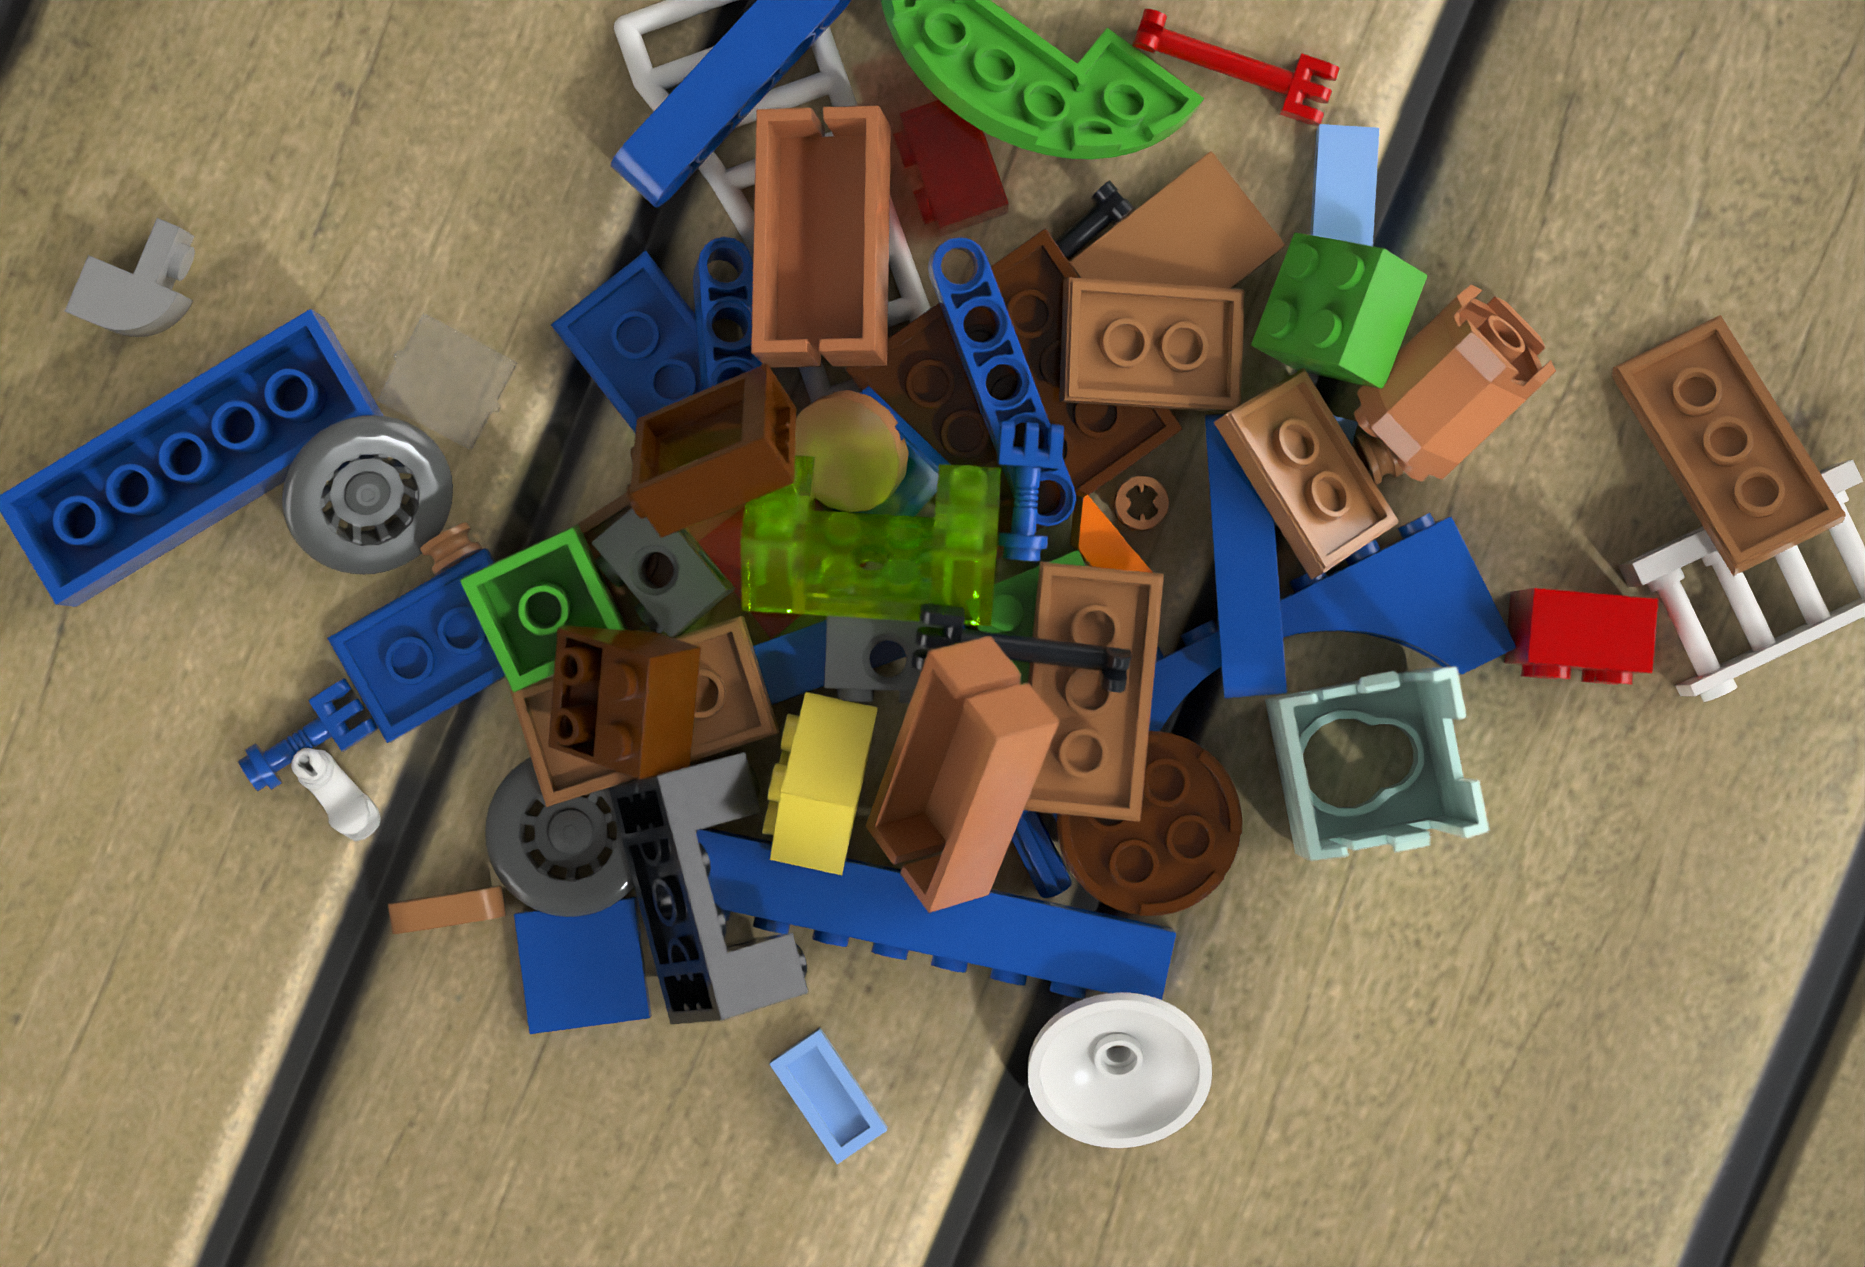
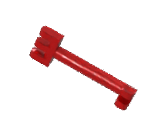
(1295, 85)

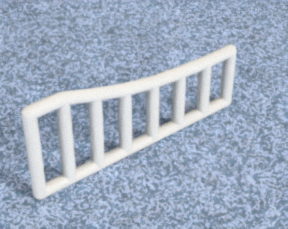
(727, 183)

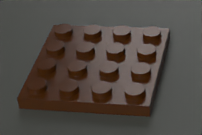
(935, 398)

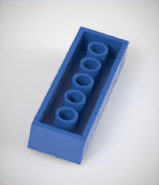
(183, 460)

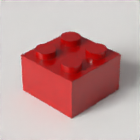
(1582, 631)

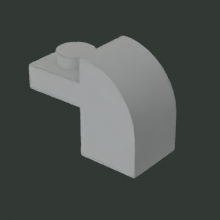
(140, 301)

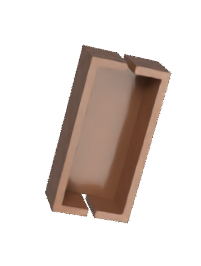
(821, 237)
(960, 772)

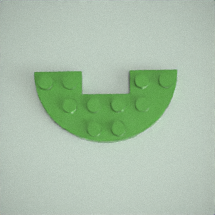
(1030, 91)

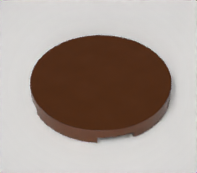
(1178, 847)

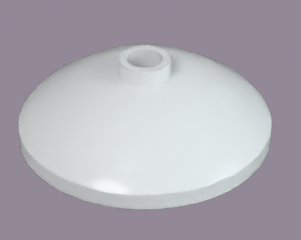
(1125, 1092)

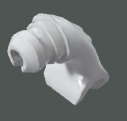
(346, 805)

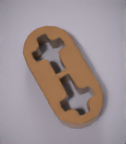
(446, 909)

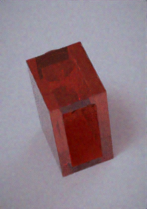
(953, 168)

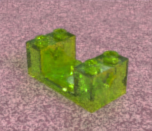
(810, 558)

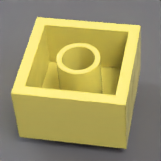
(819, 782)

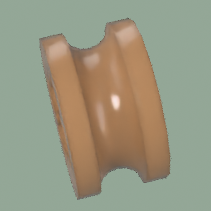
(1377, 457)
(1159, 503)
(450, 547)

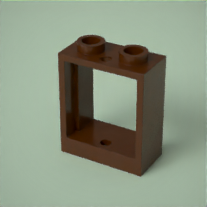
(741, 409)

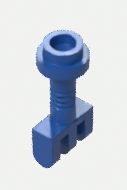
(1022, 540)
(262, 766)

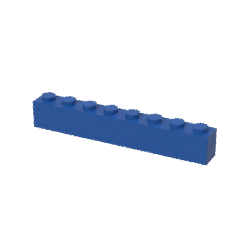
(997, 931)

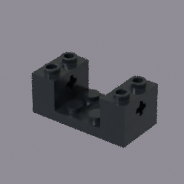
(670, 874)

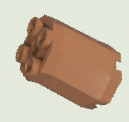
(1454, 384)

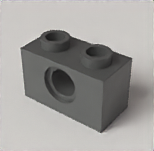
(695, 582)
(848, 657)

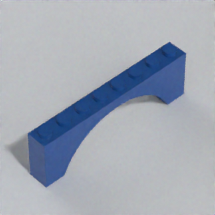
(1411, 593)

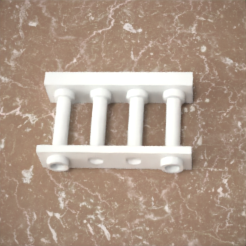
(1663, 573)

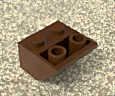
(624, 699)

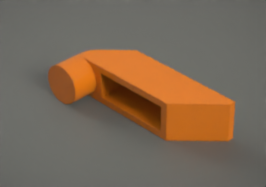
(1099, 540)

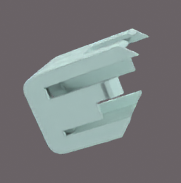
(1426, 798)

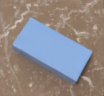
(1345, 183)
(828, 1095)

